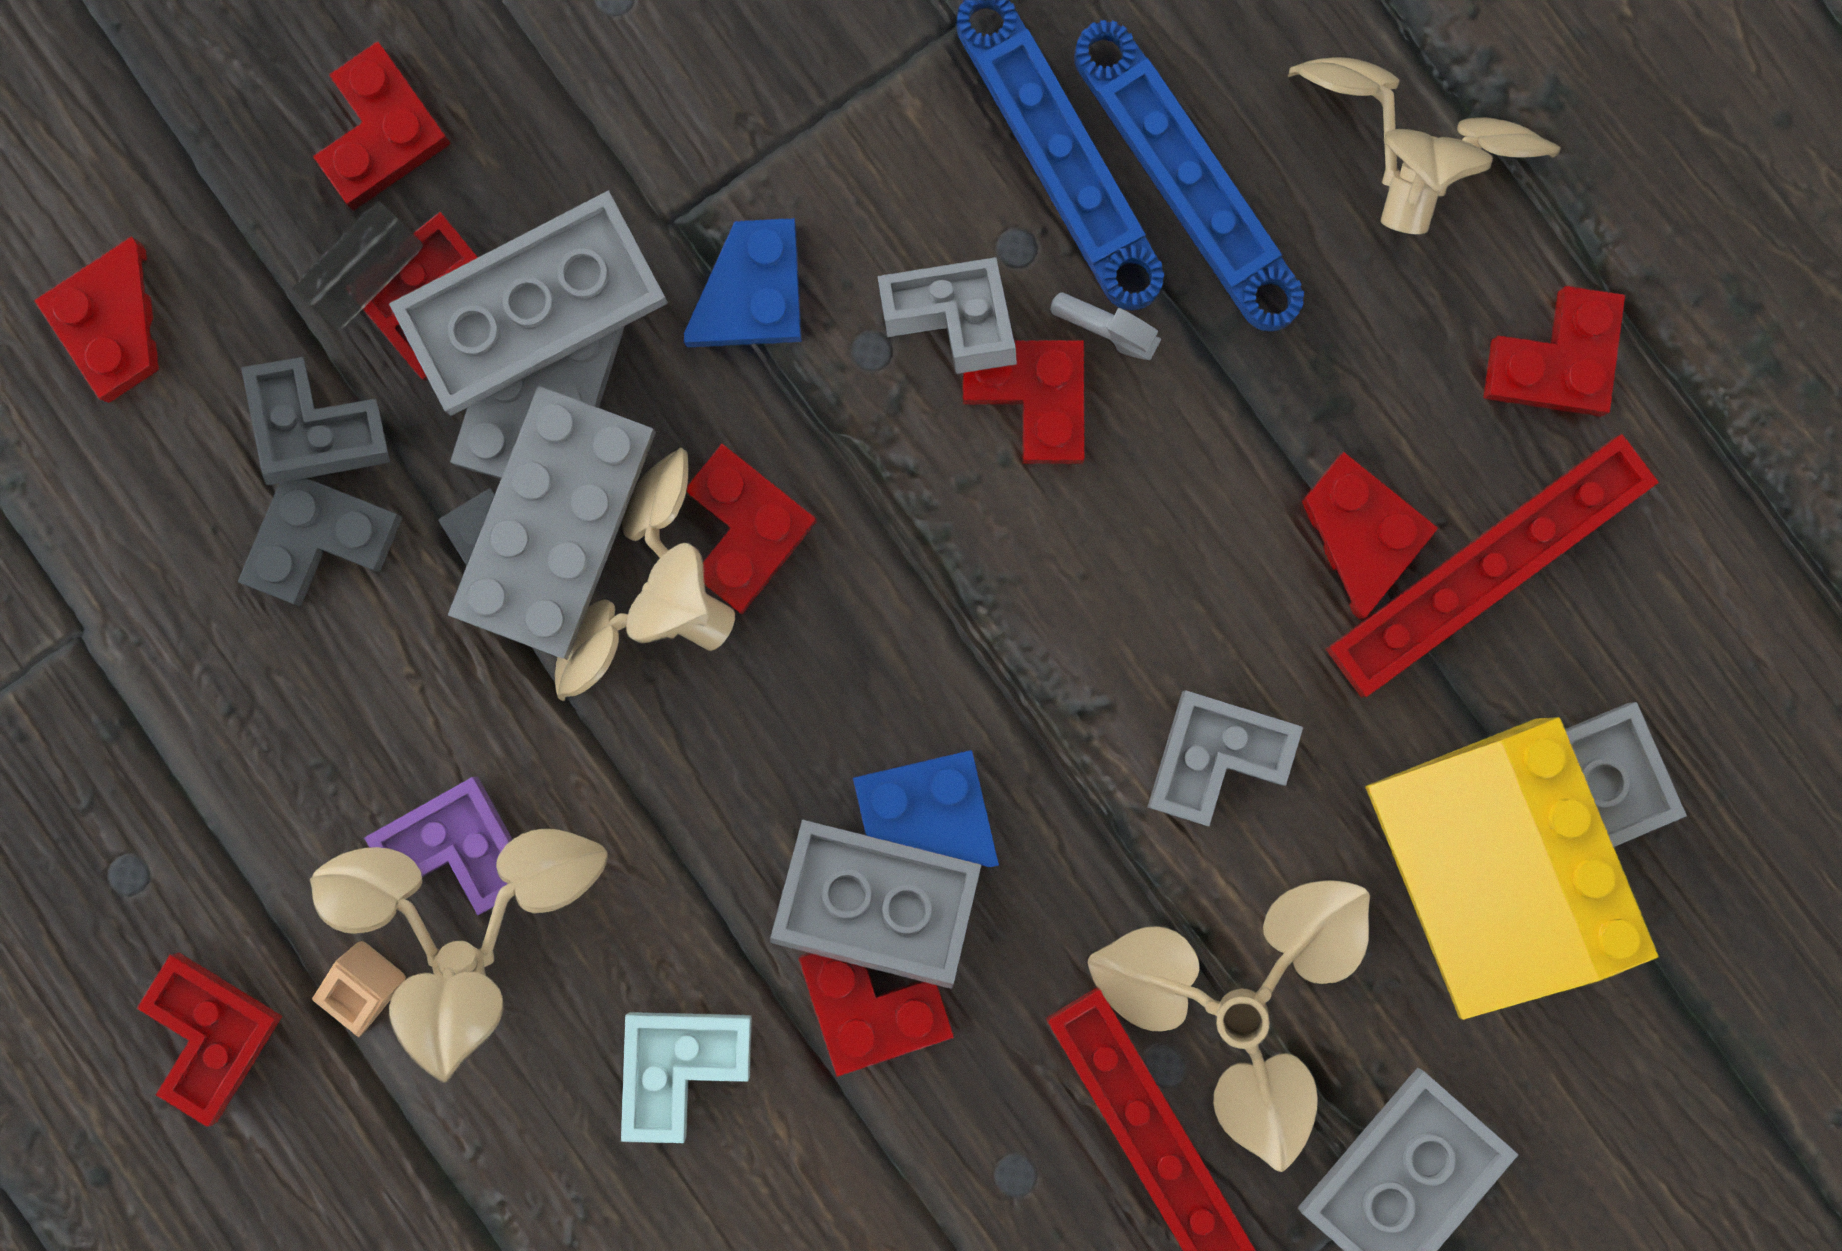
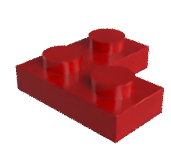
(393, 133)
(1572, 370)
(1051, 392)
(761, 523)
(867, 1026)
(222, 1032)

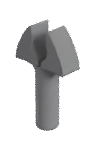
(1125, 330)

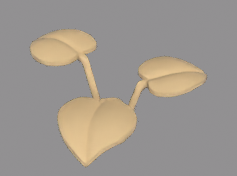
(1428, 161)
(670, 600)
(457, 1006)
(1275, 1100)

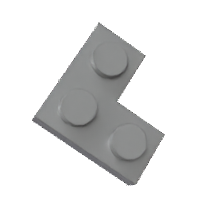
(956, 297)
(1213, 738)

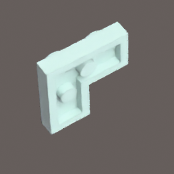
(667, 1052)

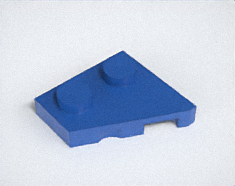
(751, 289)
(929, 808)

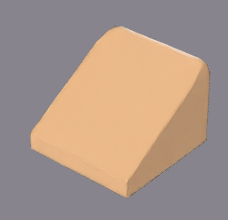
(358, 987)

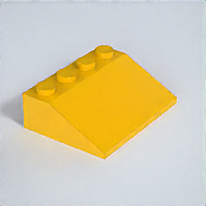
(1511, 869)

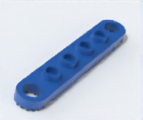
(1060, 151)
(1188, 175)

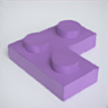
(456, 830)

